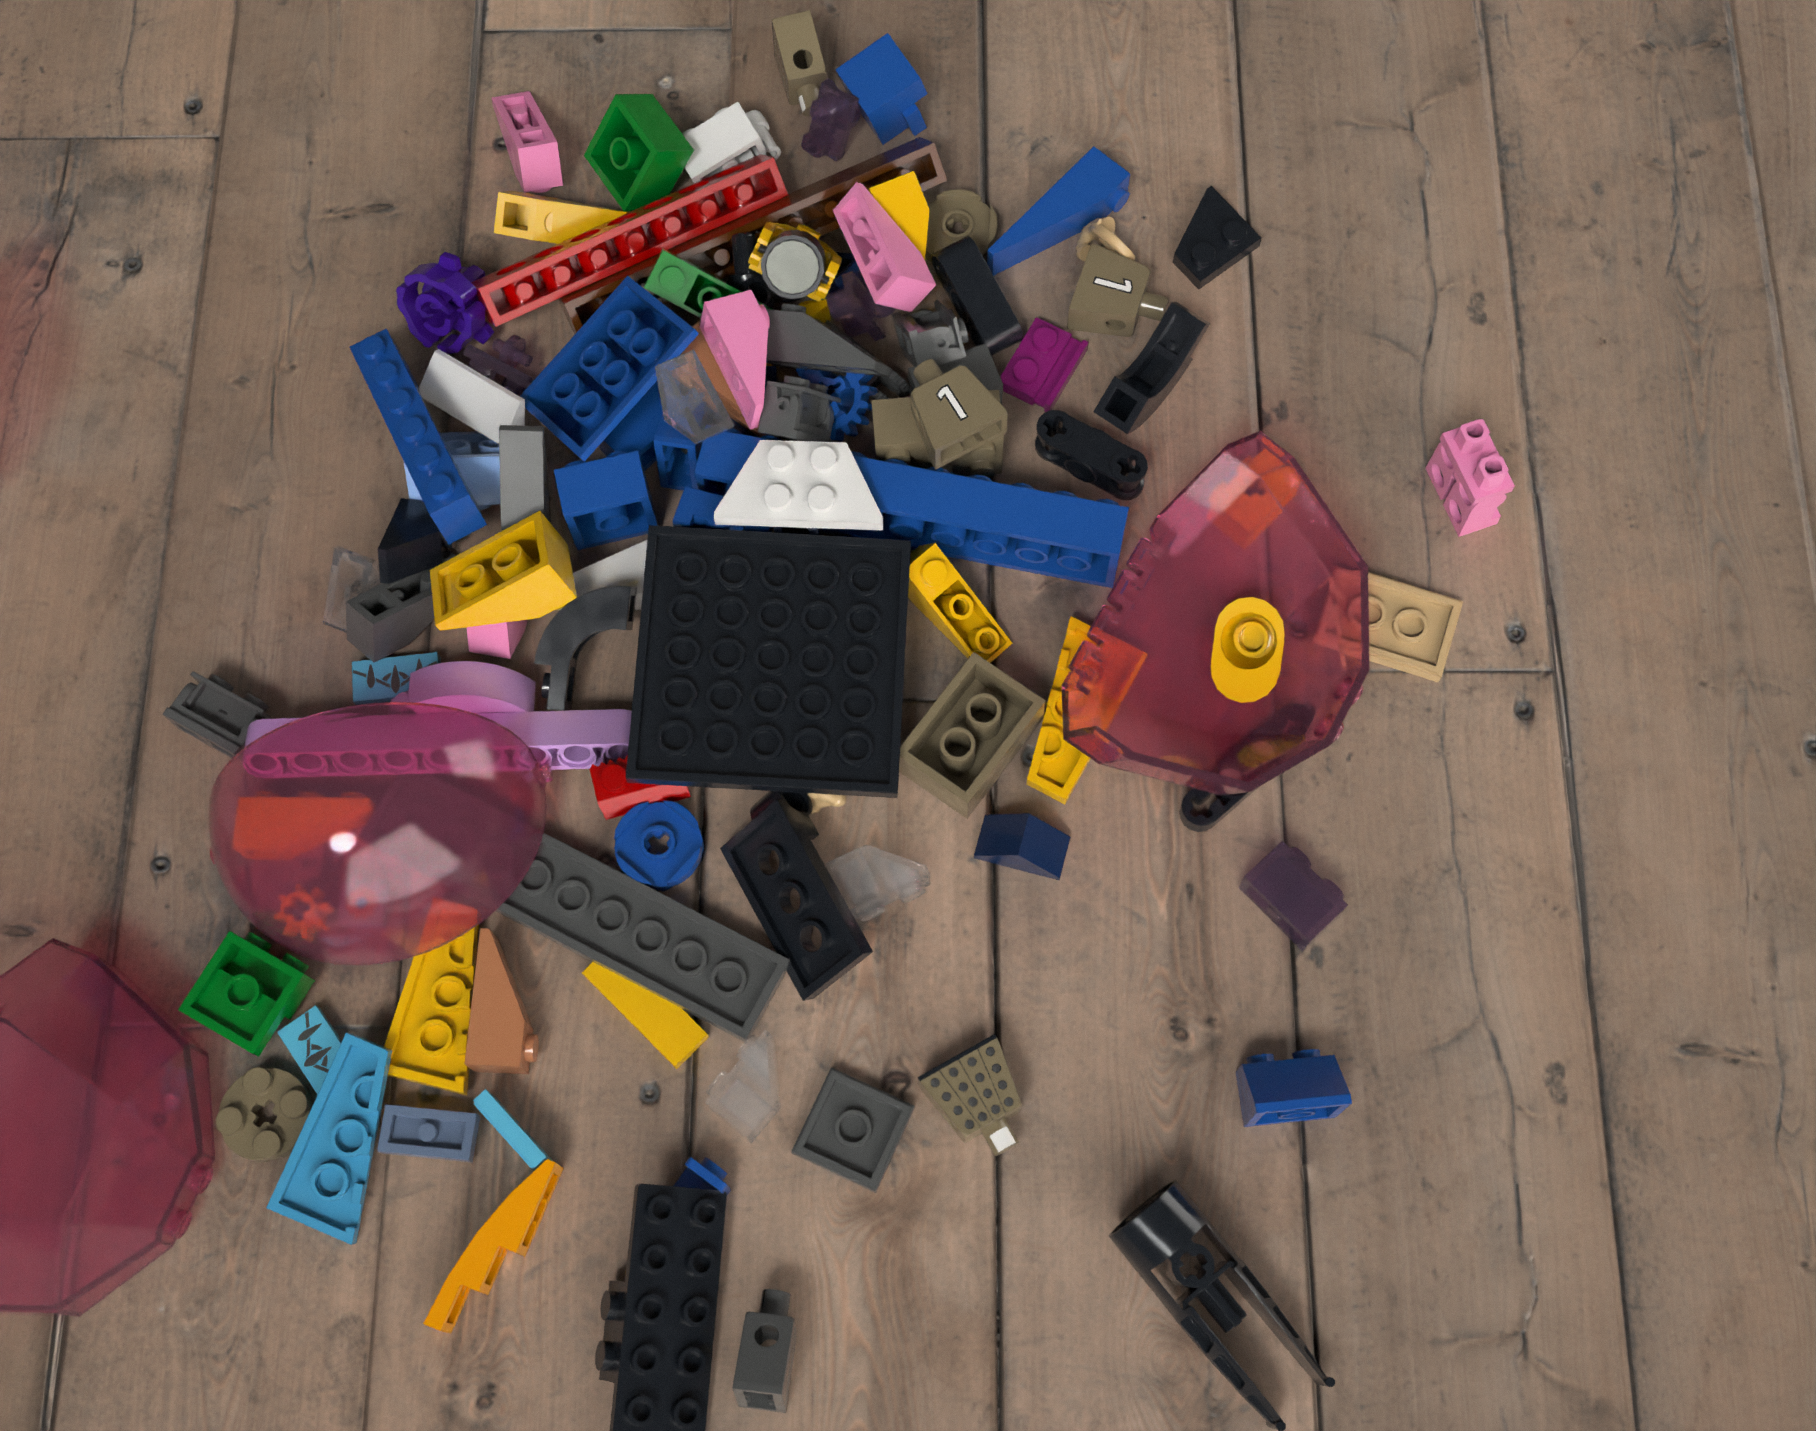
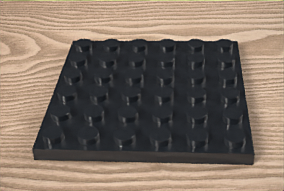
(770, 662)

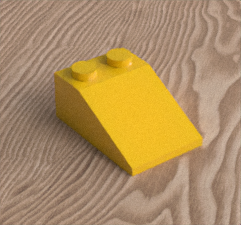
(505, 577)

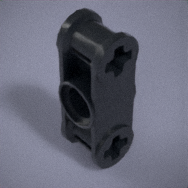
(1090, 455)

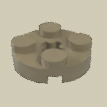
(961, 207)
(239, 1116)

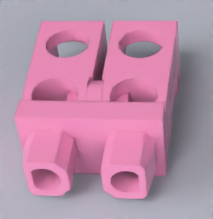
(1472, 477)

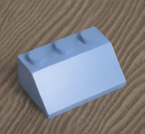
(477, 462)

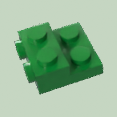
(247, 991)

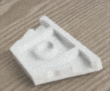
(800, 488)

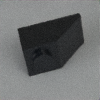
(410, 543)

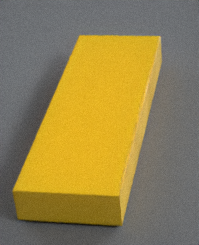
(655, 1018)

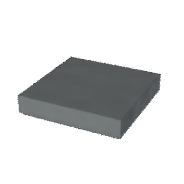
(853, 1130)

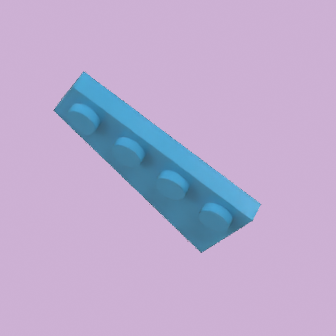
(334, 1152)

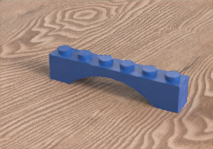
(417, 437)

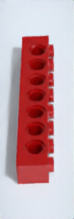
(629, 239)

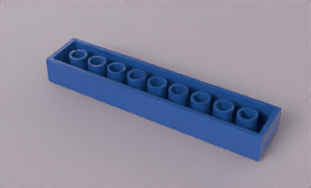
(963, 514)

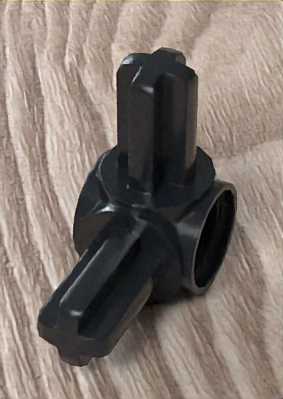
(742, 247)

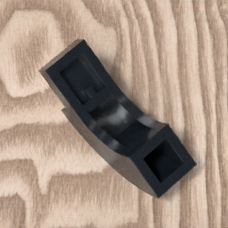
(1155, 372)
(570, 632)

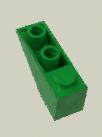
(686, 283)

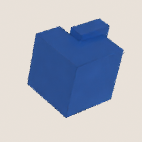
(885, 89)

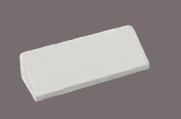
(470, 396)

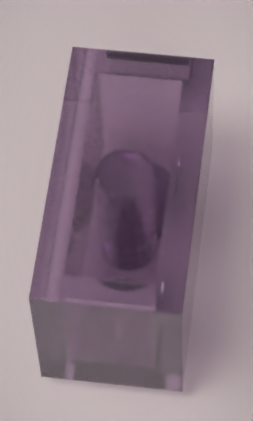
(1293, 895)

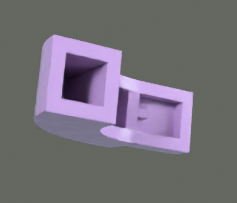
(471, 687)

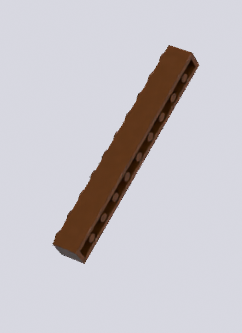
(806, 206)

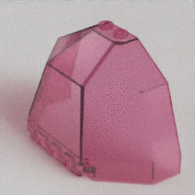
(1147, 686)
(96, 1131)

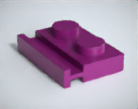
(1043, 364)

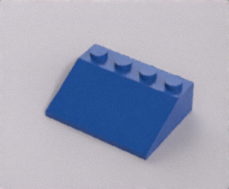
(606, 367)

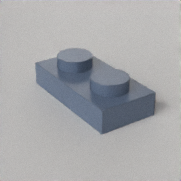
(428, 1133)

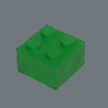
(638, 151)

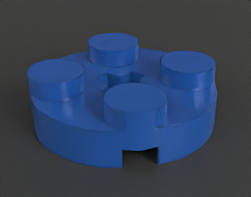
(658, 819)

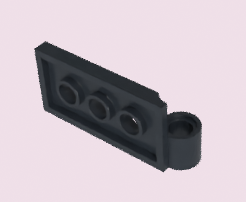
(784, 825)

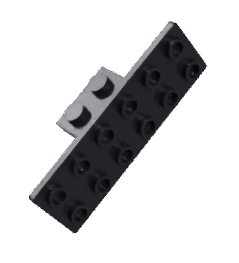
(664, 1311)

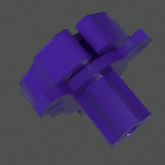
(449, 302)

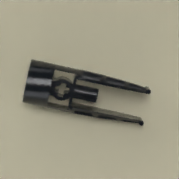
(1163, 1233)

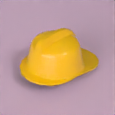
(1247, 649)

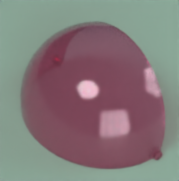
(376, 828)

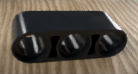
(976, 295)

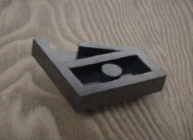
(1213, 240)

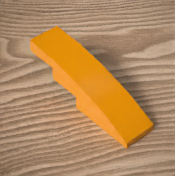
(507, 1229)

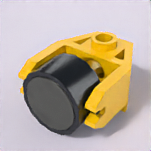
(794, 261)

